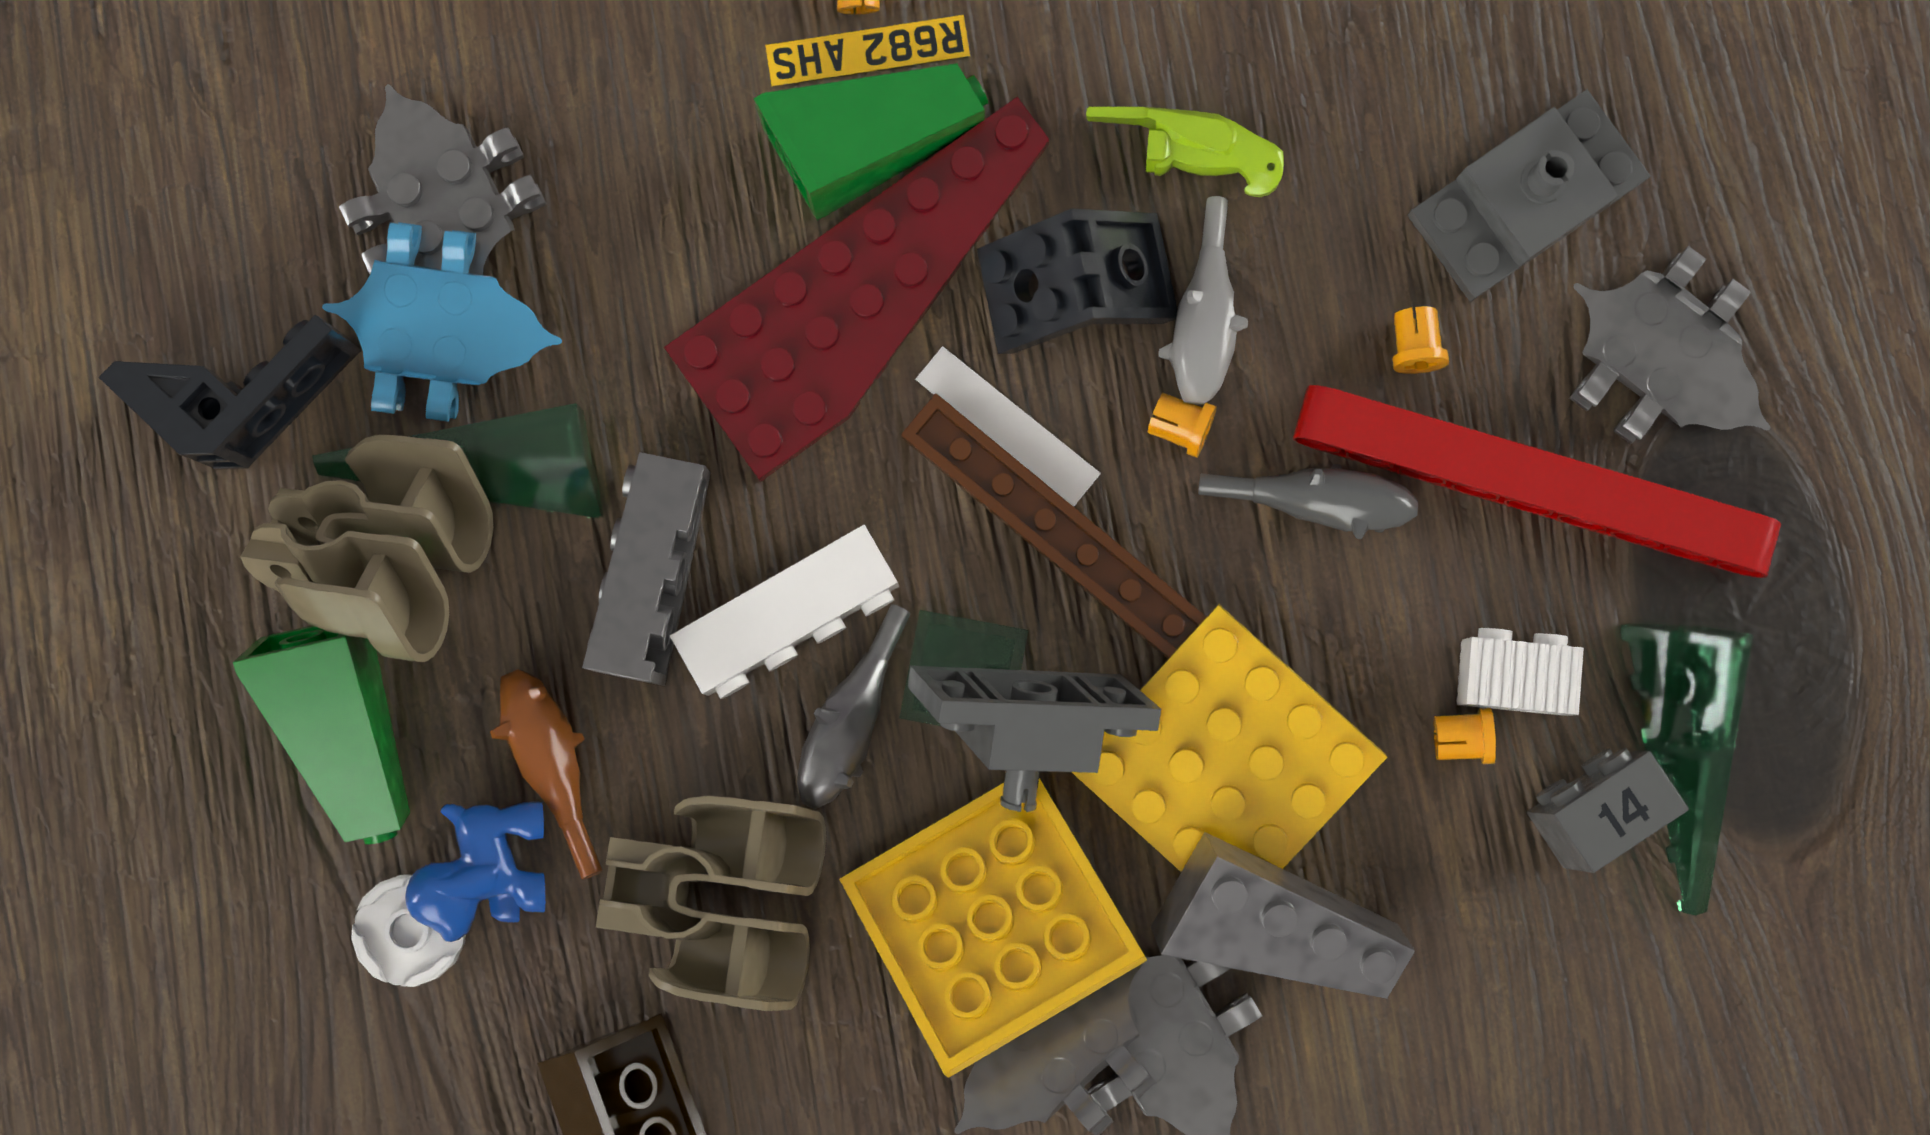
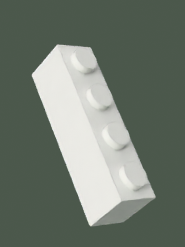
(784, 612)

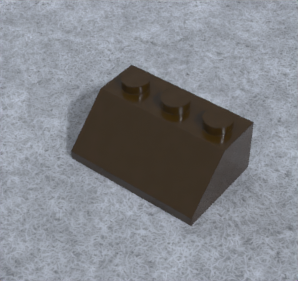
(622, 1085)

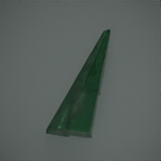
(518, 459)
(1691, 708)

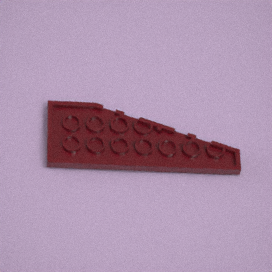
(823, 325)

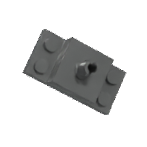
(1528, 194)
(1033, 719)

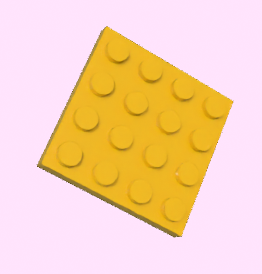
(1235, 752)
(991, 925)

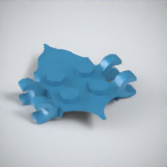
(436, 323)

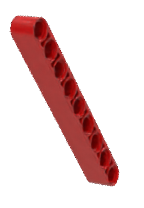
(1537, 481)

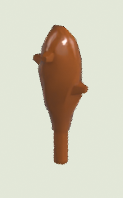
(546, 758)

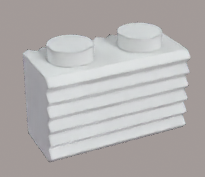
(1520, 674)

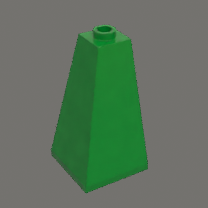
(867, 129)
(334, 722)

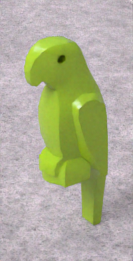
(1201, 145)

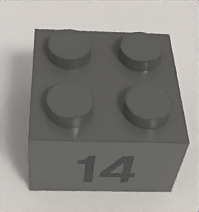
(1606, 809)

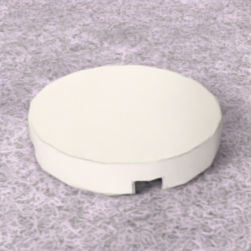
(394, 943)

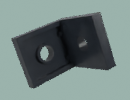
(1078, 276)

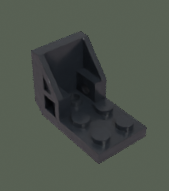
(221, 420)

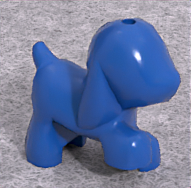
(449, 892)

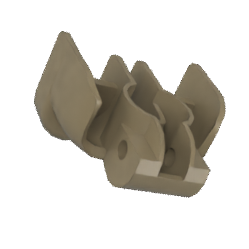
(371, 557)
(720, 955)

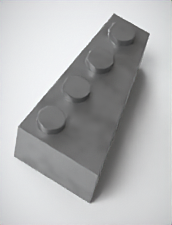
(648, 569)
(1273, 923)

